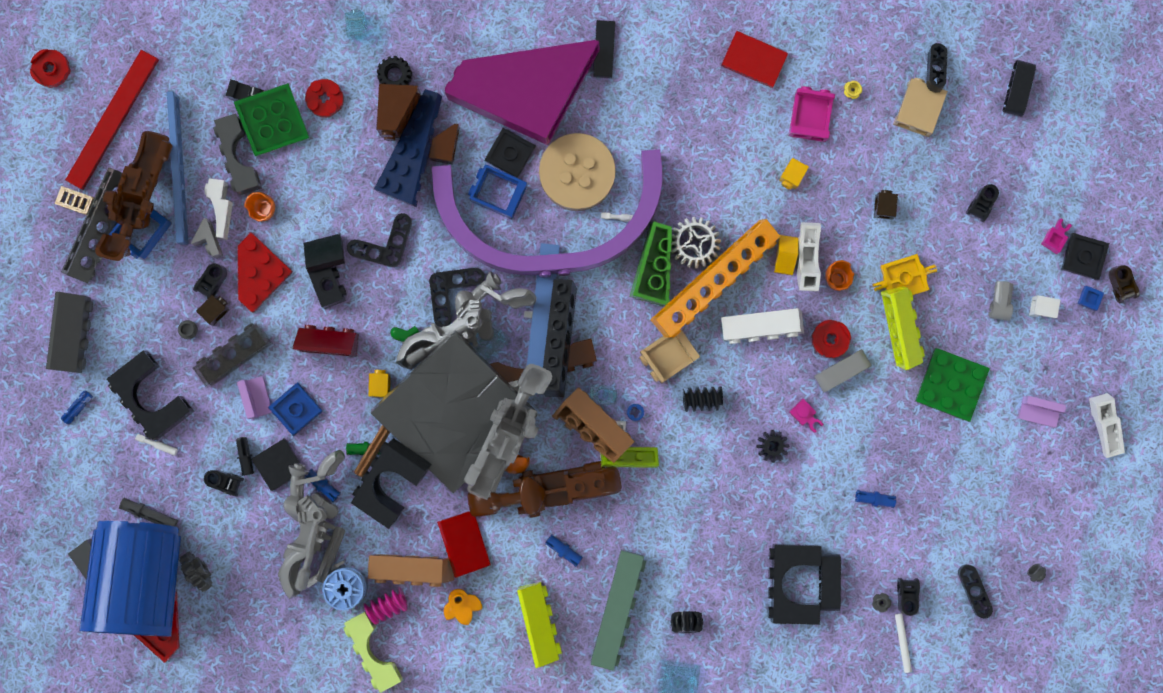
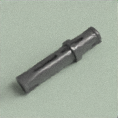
(142, 511)

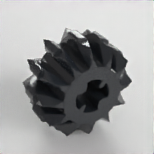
(766, 443)
(686, 622)

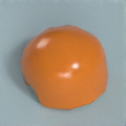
(260, 206)
(835, 281)
(519, 466)

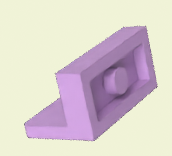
(254, 397)
(1040, 411)

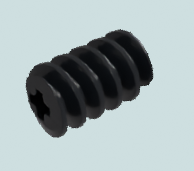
(702, 399)

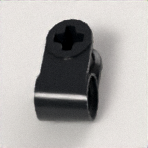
(981, 205)
(209, 281)
(227, 482)
(908, 594)

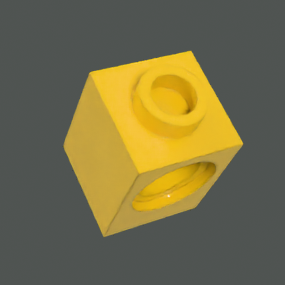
(793, 174)
(379, 383)

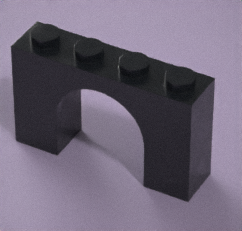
(126, 383)
(371, 497)
(783, 558)

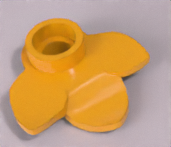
(462, 609)

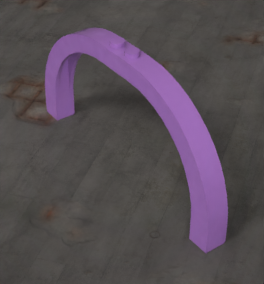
(555, 263)

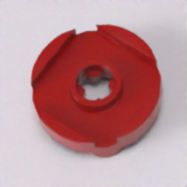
(39, 66)
(331, 106)
(841, 341)

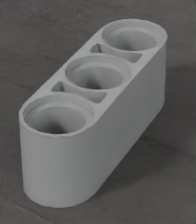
(842, 370)

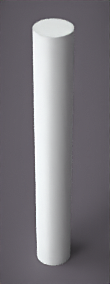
(903, 643)

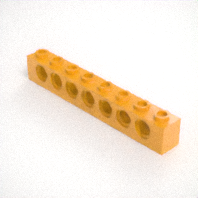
(663, 319)

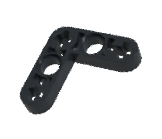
(384, 251)
(448, 284)

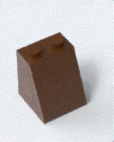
(395, 109)

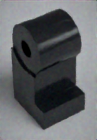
(239, 91)

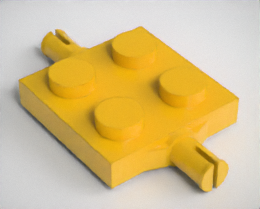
(906, 273)

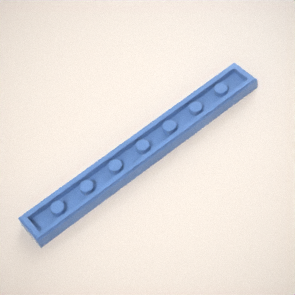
(177, 168)
(541, 312)

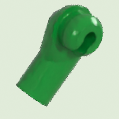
(401, 334)

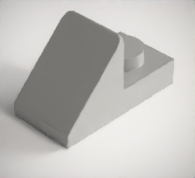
(207, 234)

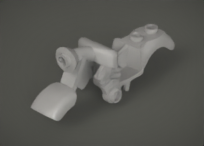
(469, 321)
(510, 425)
(311, 516)

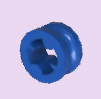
(639, 407)

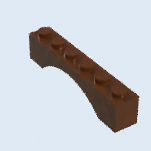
(580, 354)

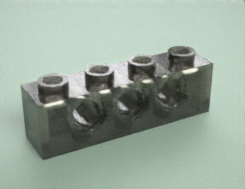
(204, 365)

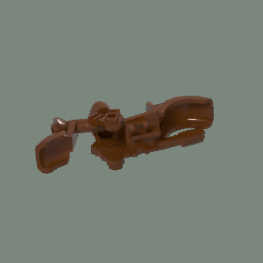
(132, 203)
(550, 490)

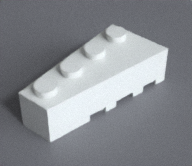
(762, 325)

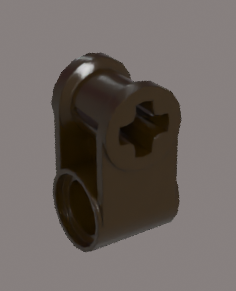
(1123, 285)

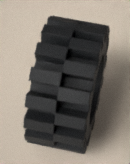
(394, 63)

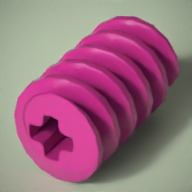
(386, 607)

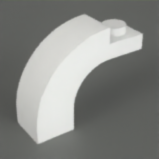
(807, 261)

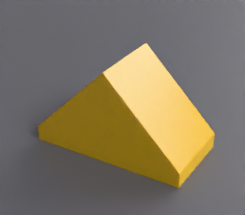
(786, 255)

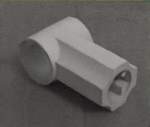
(1001, 305)

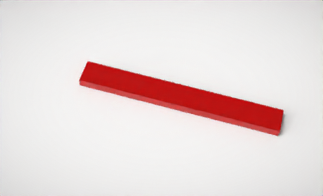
(112, 119)

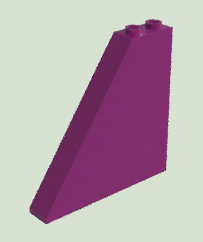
(524, 87)

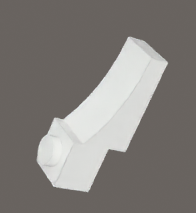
(217, 191)
(1107, 424)

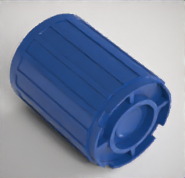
(131, 579)

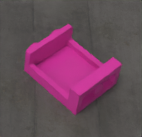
(811, 114)

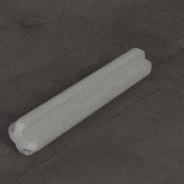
(330, 554)

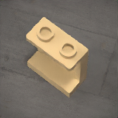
(920, 108)
(668, 356)

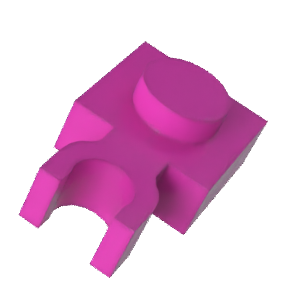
(1055, 238)
(804, 413)

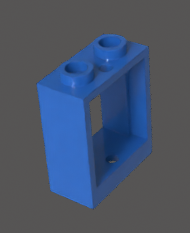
(515, 200)
(164, 225)

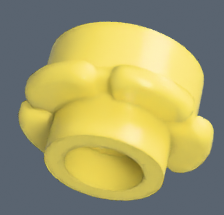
(857, 89)

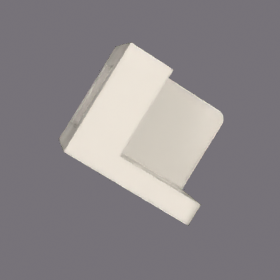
(1044, 307)

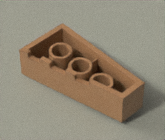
(594, 425)
(410, 568)

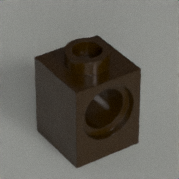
(885, 205)
(213, 309)

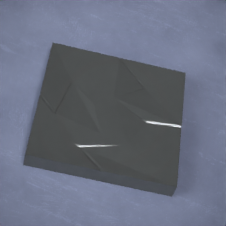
(446, 408)

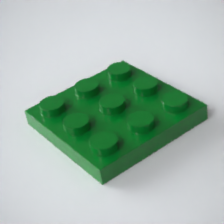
(271, 119)
(952, 384)

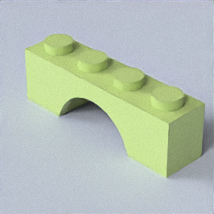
(383, 673)

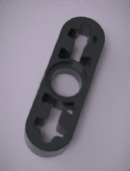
(941, 61)
(975, 606)

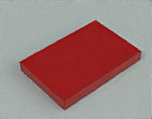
(754, 59)
(463, 544)

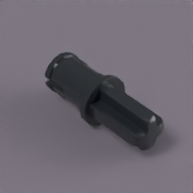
(244, 456)

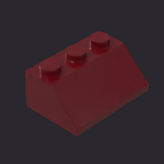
(326, 341)

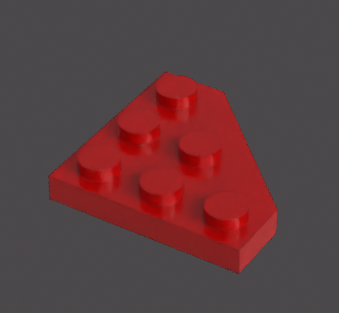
(258, 272)
(164, 646)

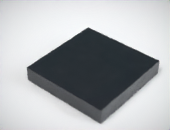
(510, 153)
(324, 253)
(1085, 256)
(274, 464)

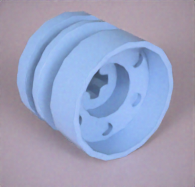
(353, 580)

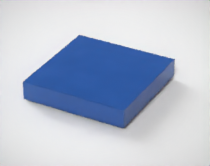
(295, 409)

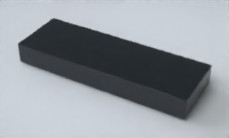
(604, 60)

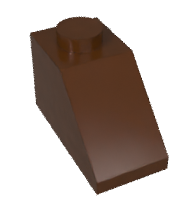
(444, 145)

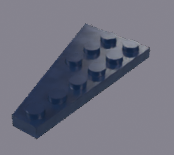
(409, 159)

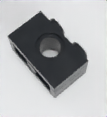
(333, 296)

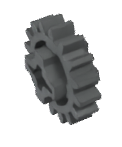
(196, 571)

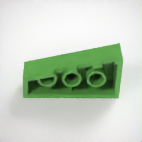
(654, 267)

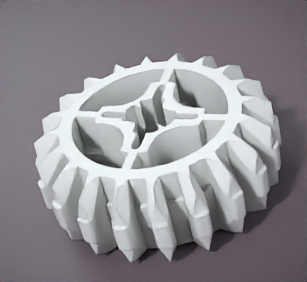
(698, 251)

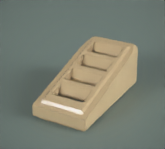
(76, 194)

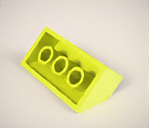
(902, 327)
(538, 624)

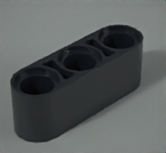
(1020, 88)
(830, 582)

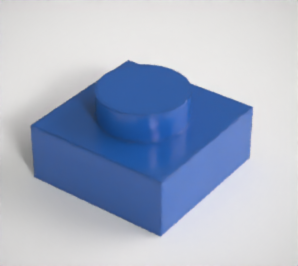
(1090, 298)

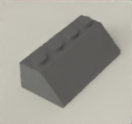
(69, 332)

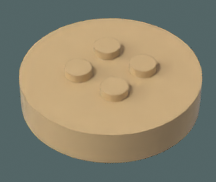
(577, 172)

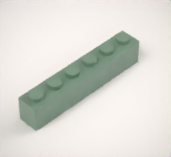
(617, 609)

